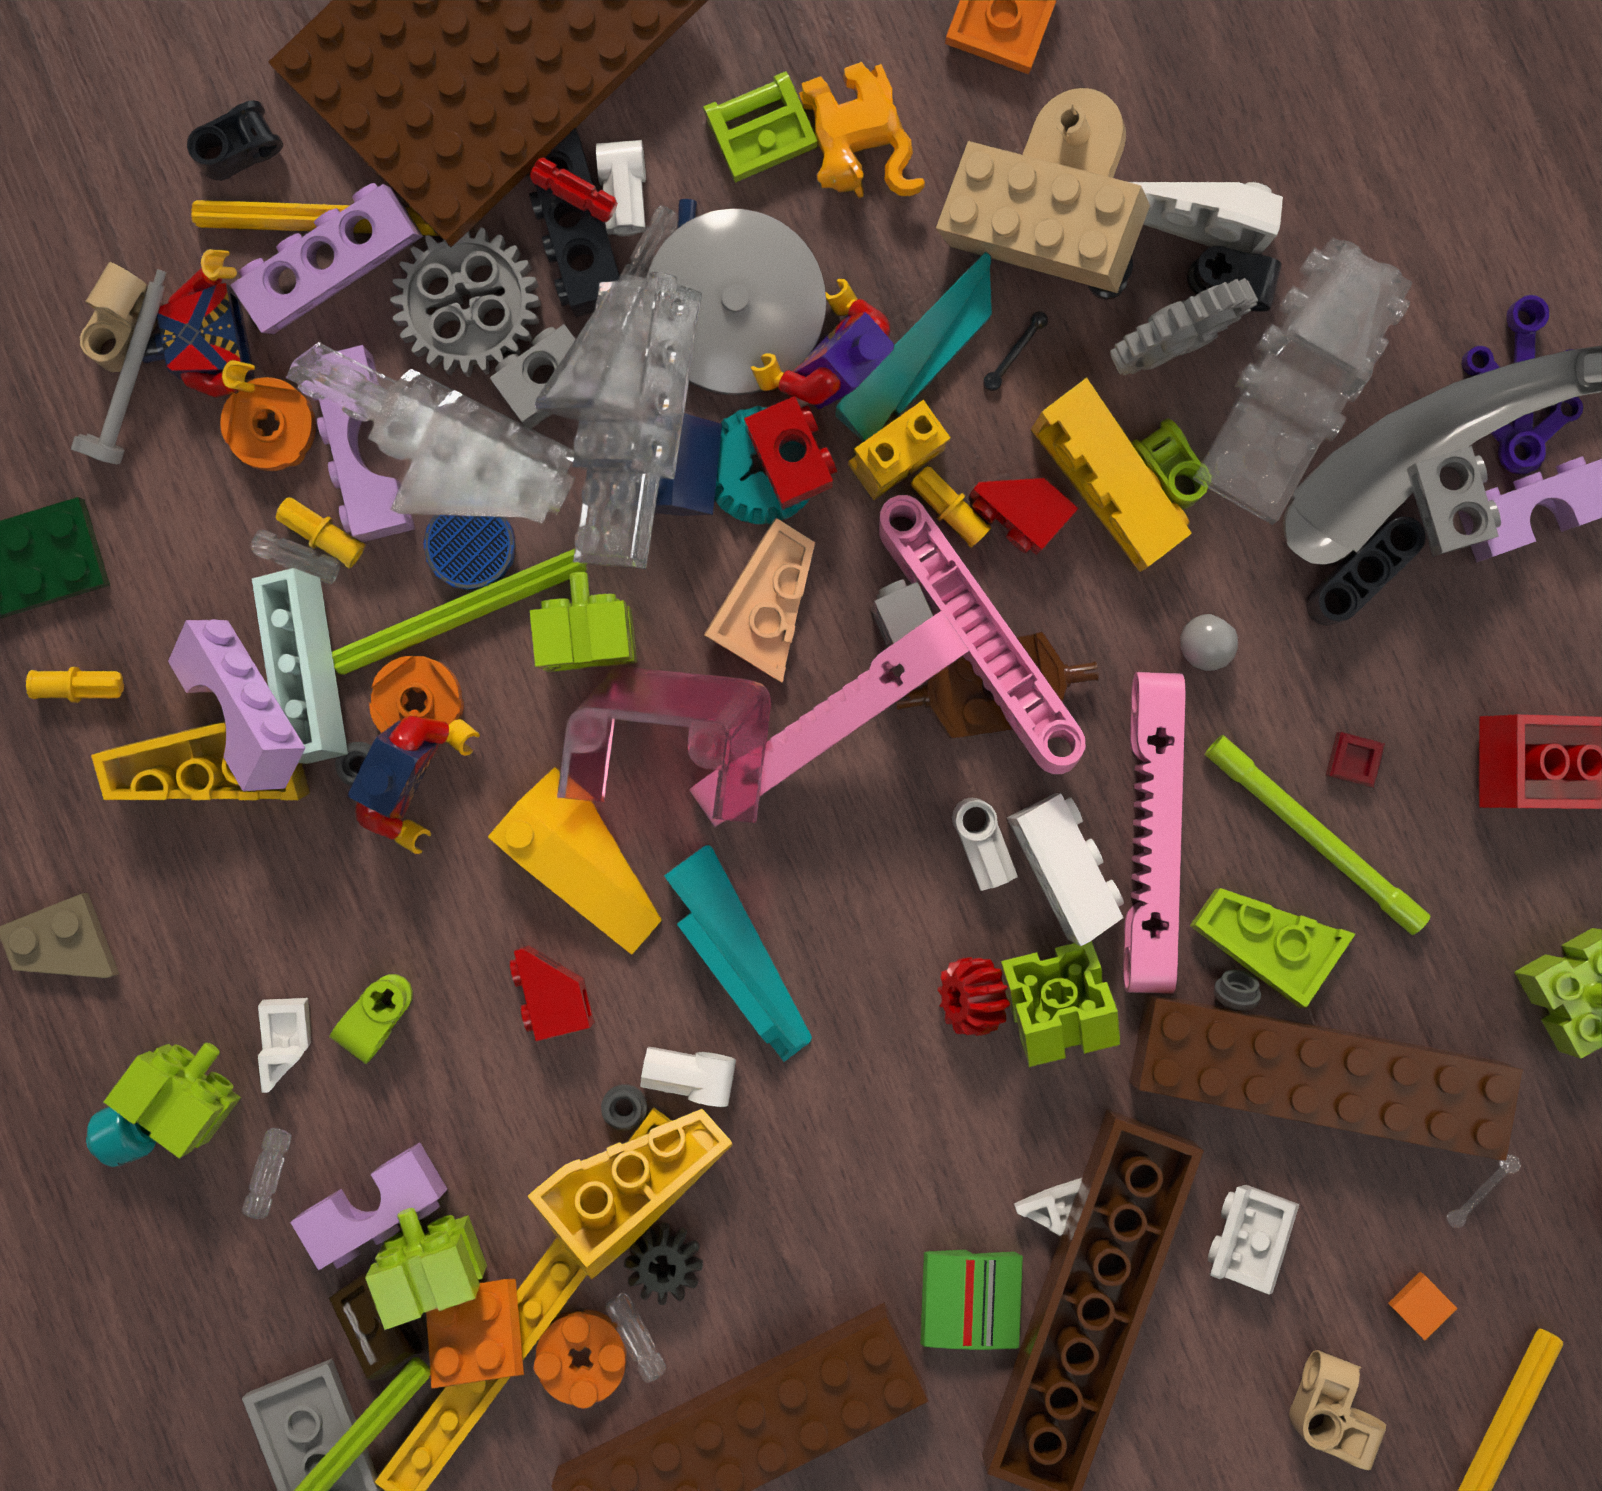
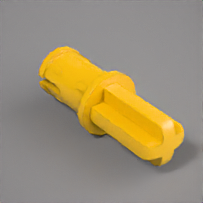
(950, 506)
(320, 532)
(74, 684)

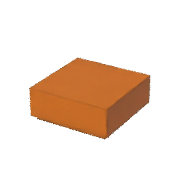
(1422, 1306)

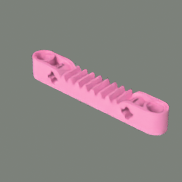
(994, 649)
(922, 655)
(1152, 959)

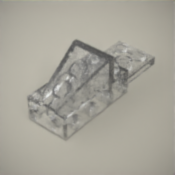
(1304, 377)
(614, 389)
(460, 450)

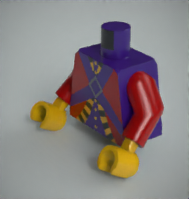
(839, 360)

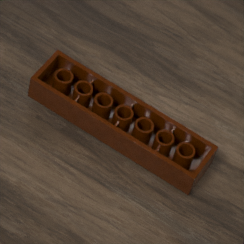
(1326, 1077)
(1091, 1306)
(764, 1417)

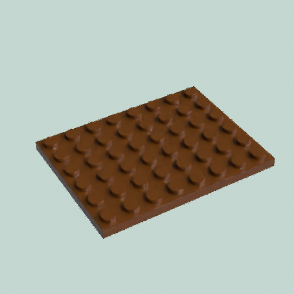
(467, 92)

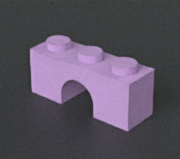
(1571, 496)
(336, 1229)

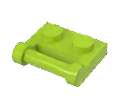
(767, 138)

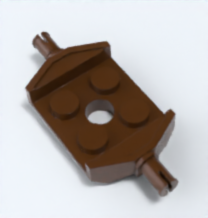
(964, 709)

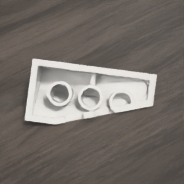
(1215, 213)

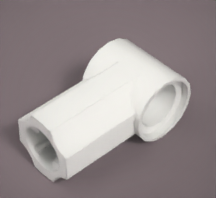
(621, 175)
(984, 847)
(701, 1077)

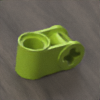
(1171, 461)
(370, 1021)

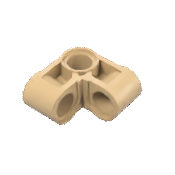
(117, 305)
(1329, 1389)

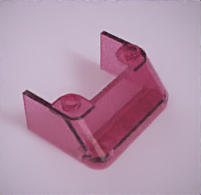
(725, 733)

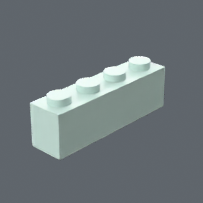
(300, 660)

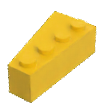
(1111, 475)
(181, 767)

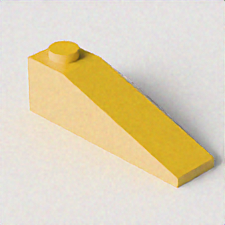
(578, 860)

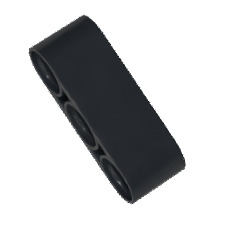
(1385, 562)

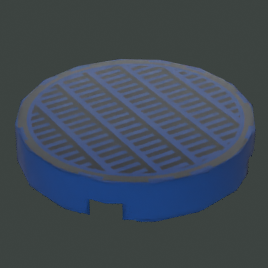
(469, 549)

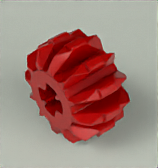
(973, 996)

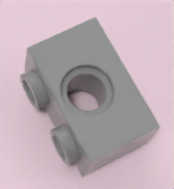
(516, 373)

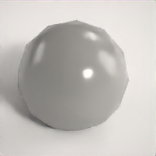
(1208, 642)

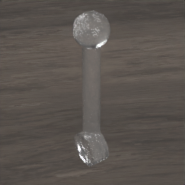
(1457, 1218)

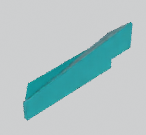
(920, 353)
(735, 952)

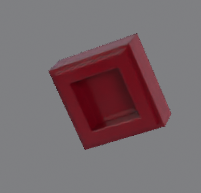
(1355, 759)

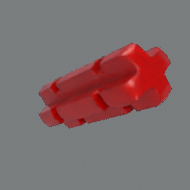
(573, 189)

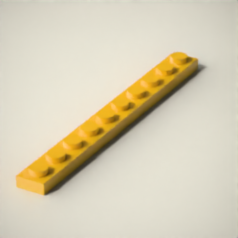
(462, 1405)

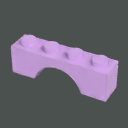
(365, 494)
(259, 738)

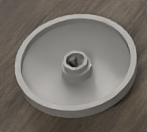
(756, 297)

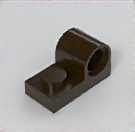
(377, 1349)

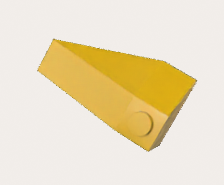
(615, 1196)

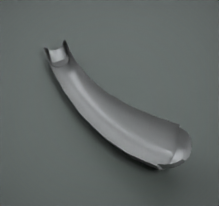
(1368, 475)

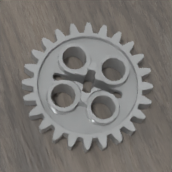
(1183, 327)
(474, 341)

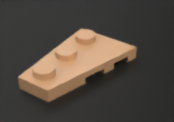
(765, 600)

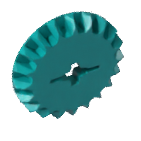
(754, 497)

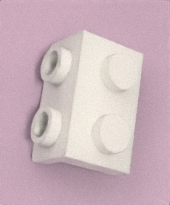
(1252, 1238)

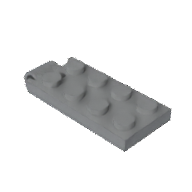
(300, 1423)

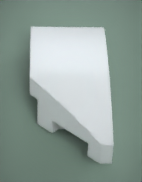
(284, 1037)
(1050, 1206)

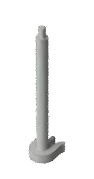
(104, 447)

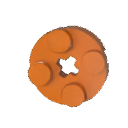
(287, 444)
(417, 673)
(582, 1384)

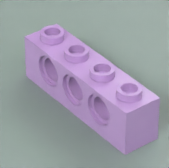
(259, 280)

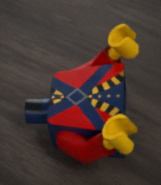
(205, 332)
(395, 771)

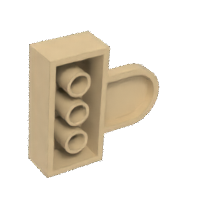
(1056, 201)

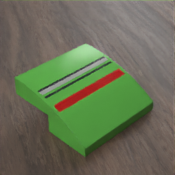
(971, 1300)

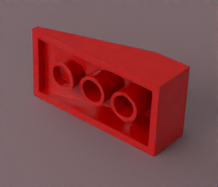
(1540, 761)

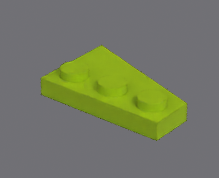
(1276, 946)

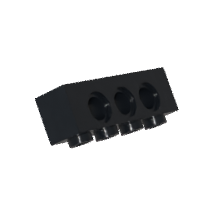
(587, 237)

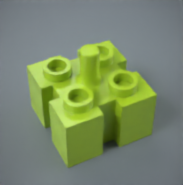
(584, 632)
(1571, 993)
(1061, 1003)
(174, 1096)
(425, 1270)

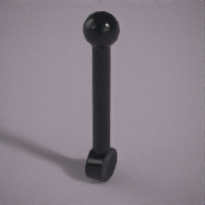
(993, 379)

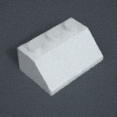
(1067, 868)

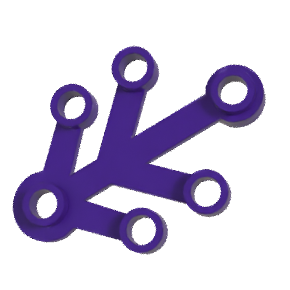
(1522, 429)

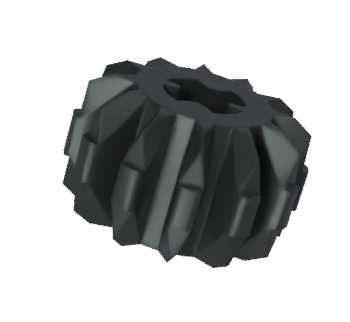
(678, 1256)

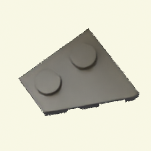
(60, 941)

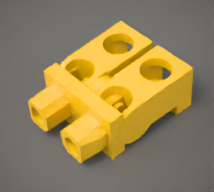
(897, 449)

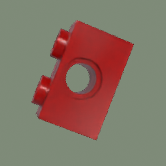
(790, 480)

